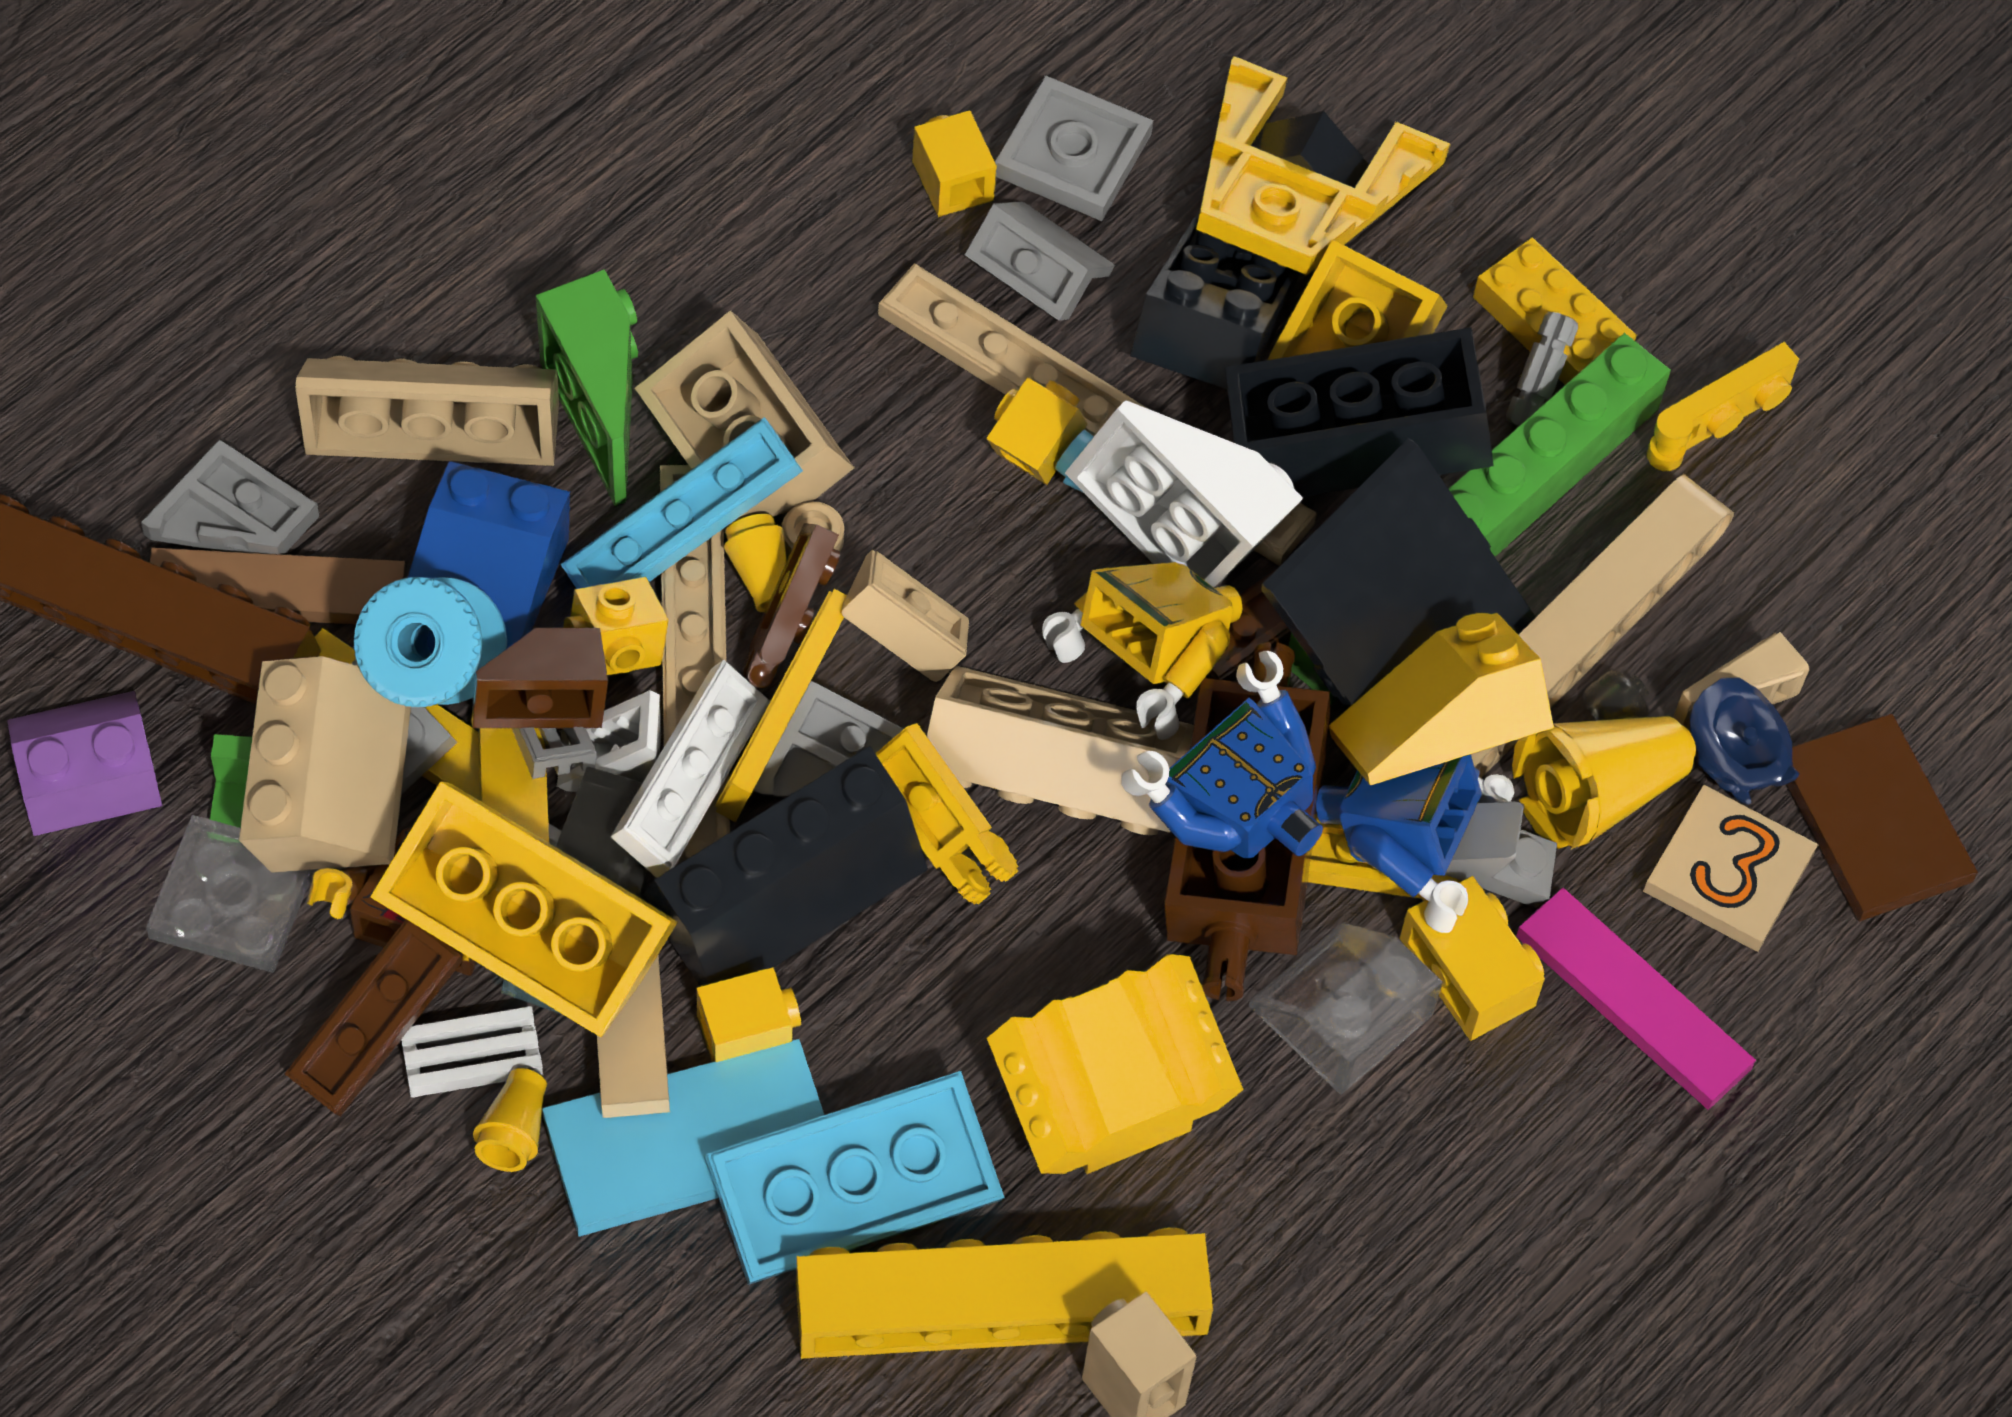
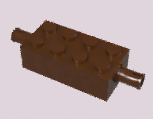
(1234, 899)

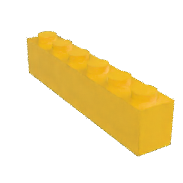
(994, 1293)

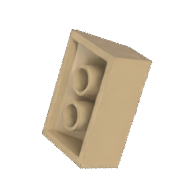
(725, 387)
(323, 768)

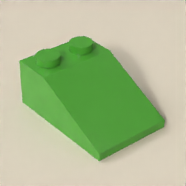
(591, 346)

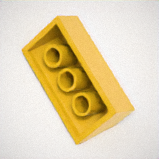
(523, 908)

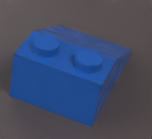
(497, 536)

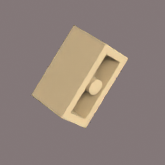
(1137, 1360)

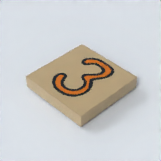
(1730, 868)

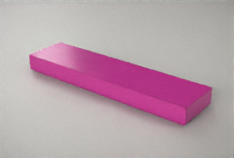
(1636, 998)

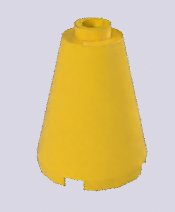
(1598, 773)

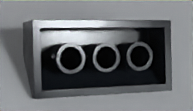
(791, 873)

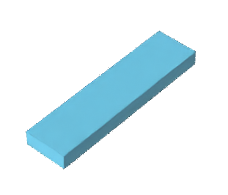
(688, 510)

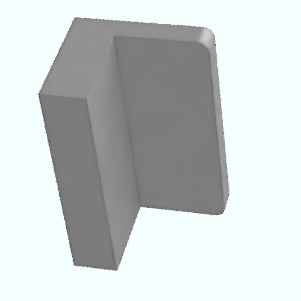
(1036, 257)

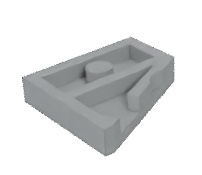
(231, 508)
(819, 738)

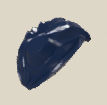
(1741, 739)

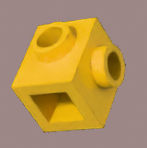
(629, 622)

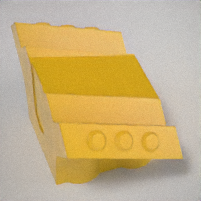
(1115, 1067)

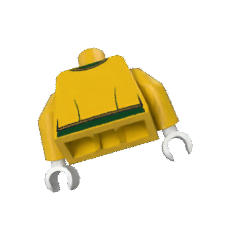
(1156, 621)

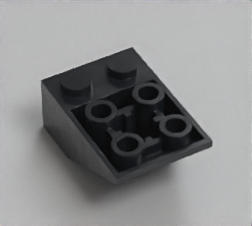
(1212, 308)

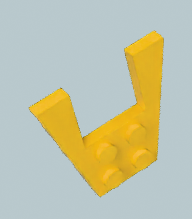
(1288, 209)

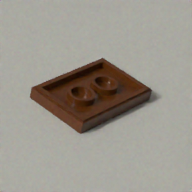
(1877, 818)

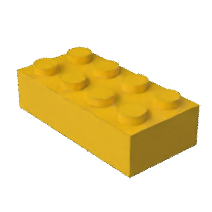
(1533, 283)

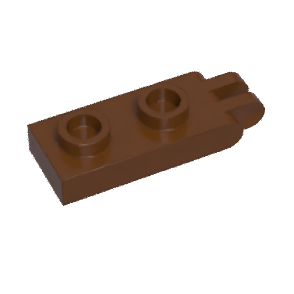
(788, 612)

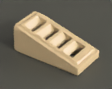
(1769, 666)

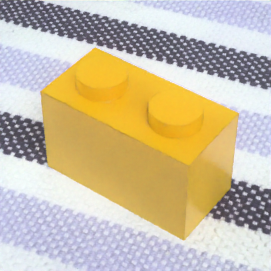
(1480, 962)

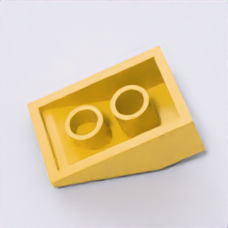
(1356, 304)
(1447, 700)

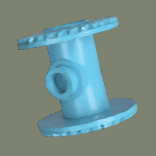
(394, 634)

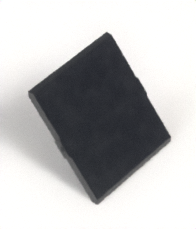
(1389, 576)

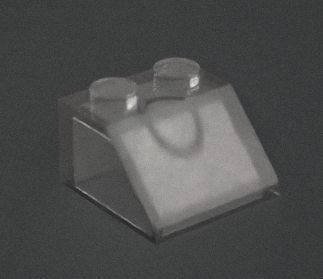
(1349, 1002)

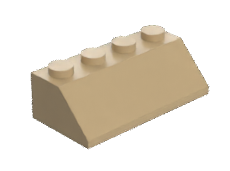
(428, 411)
(1048, 746)

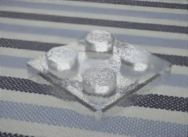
(226, 899)

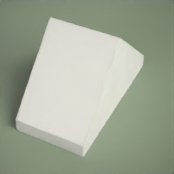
(625, 743)

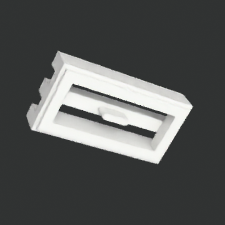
(464, 1030)

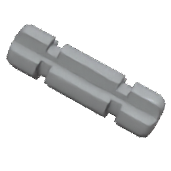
(1542, 366)

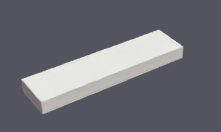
(690, 769)

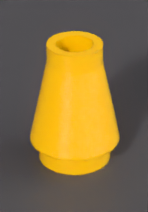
(757, 554)
(511, 1125)

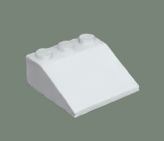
(1182, 490)

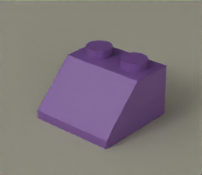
(83, 763)

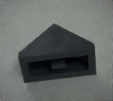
(1314, 144)

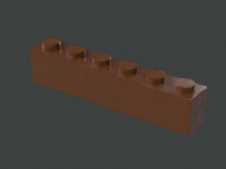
(142, 606)

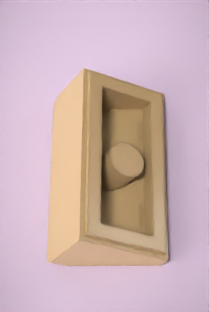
(906, 617)

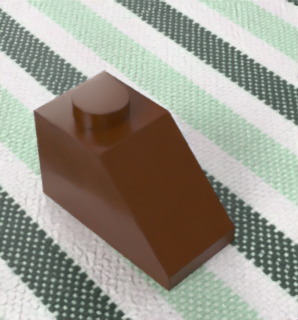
(544, 682)

